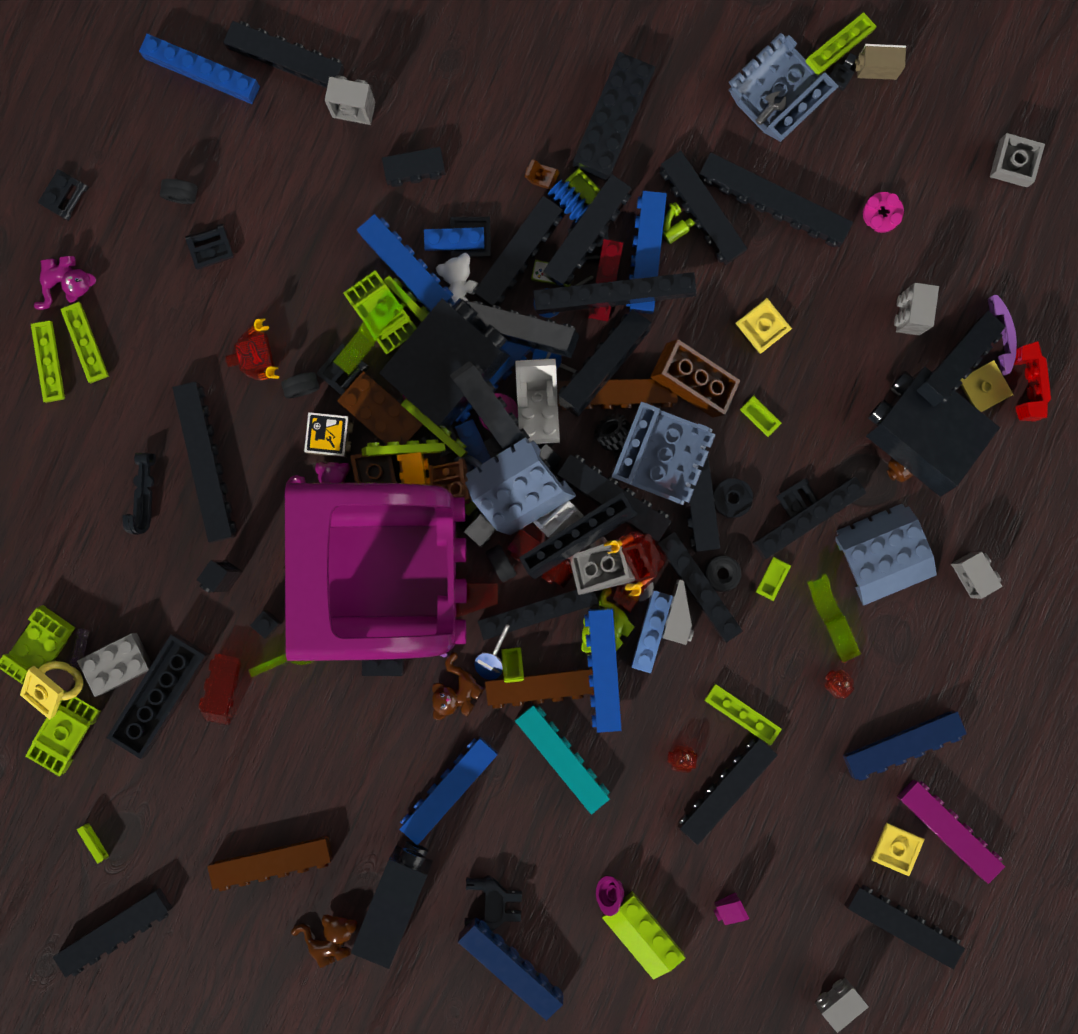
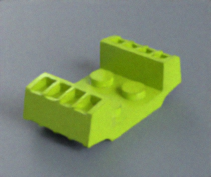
(366, 296)
(38, 643)
(62, 735)

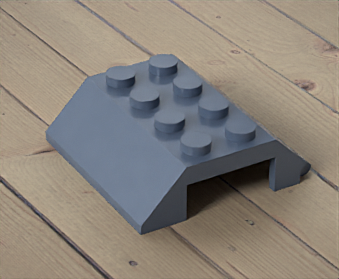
(782, 71)
(663, 454)
(516, 488)
(886, 553)

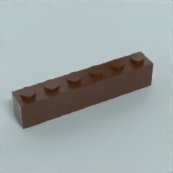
(629, 393)
(539, 687)
(269, 863)

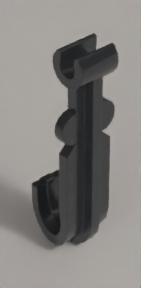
(141, 518)

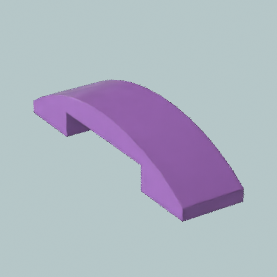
(999, 309)

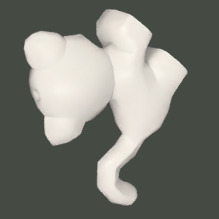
(455, 273)

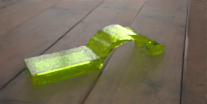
(368, 333)
(833, 619)
(274, 663)

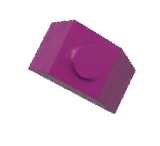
(730, 910)

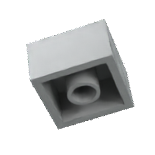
(1017, 160)
(977, 574)
(840, 1004)

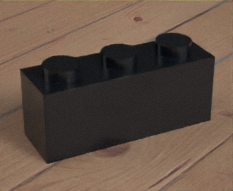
(413, 166)

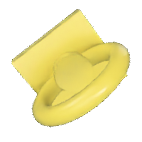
(45, 693)

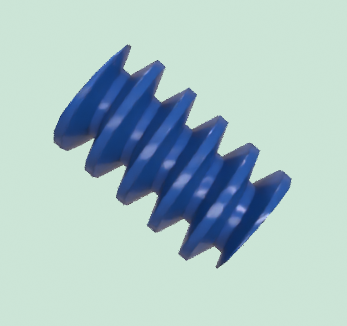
(568, 200)

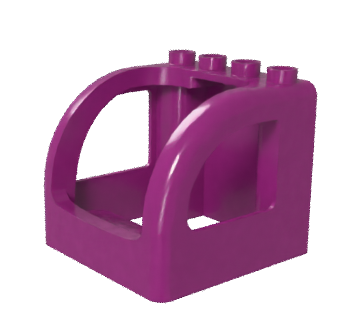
(372, 571)

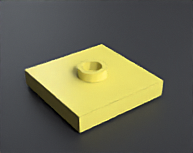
(763, 325)
(986, 387)
(897, 849)

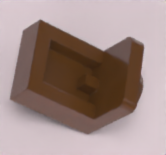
(541, 175)

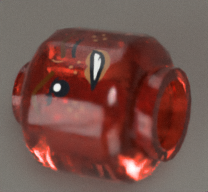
(839, 684)
(682, 759)

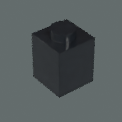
(265, 624)

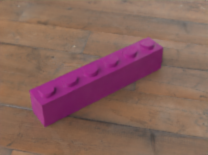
(951, 831)

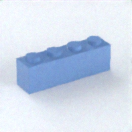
(651, 631)

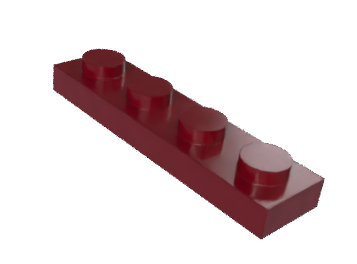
(607, 272)

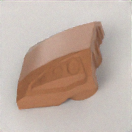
(451, 477)

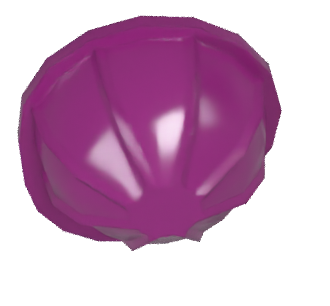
(609, 895)

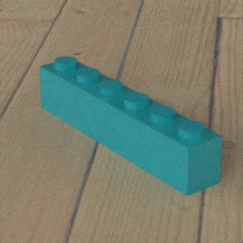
(562, 759)

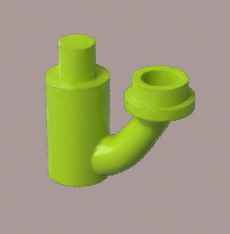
(679, 229)

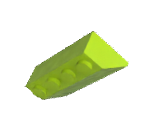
(645, 937)

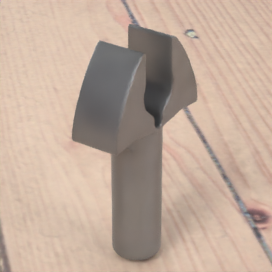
(771, 107)

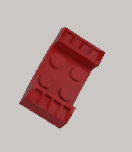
(1038, 381)

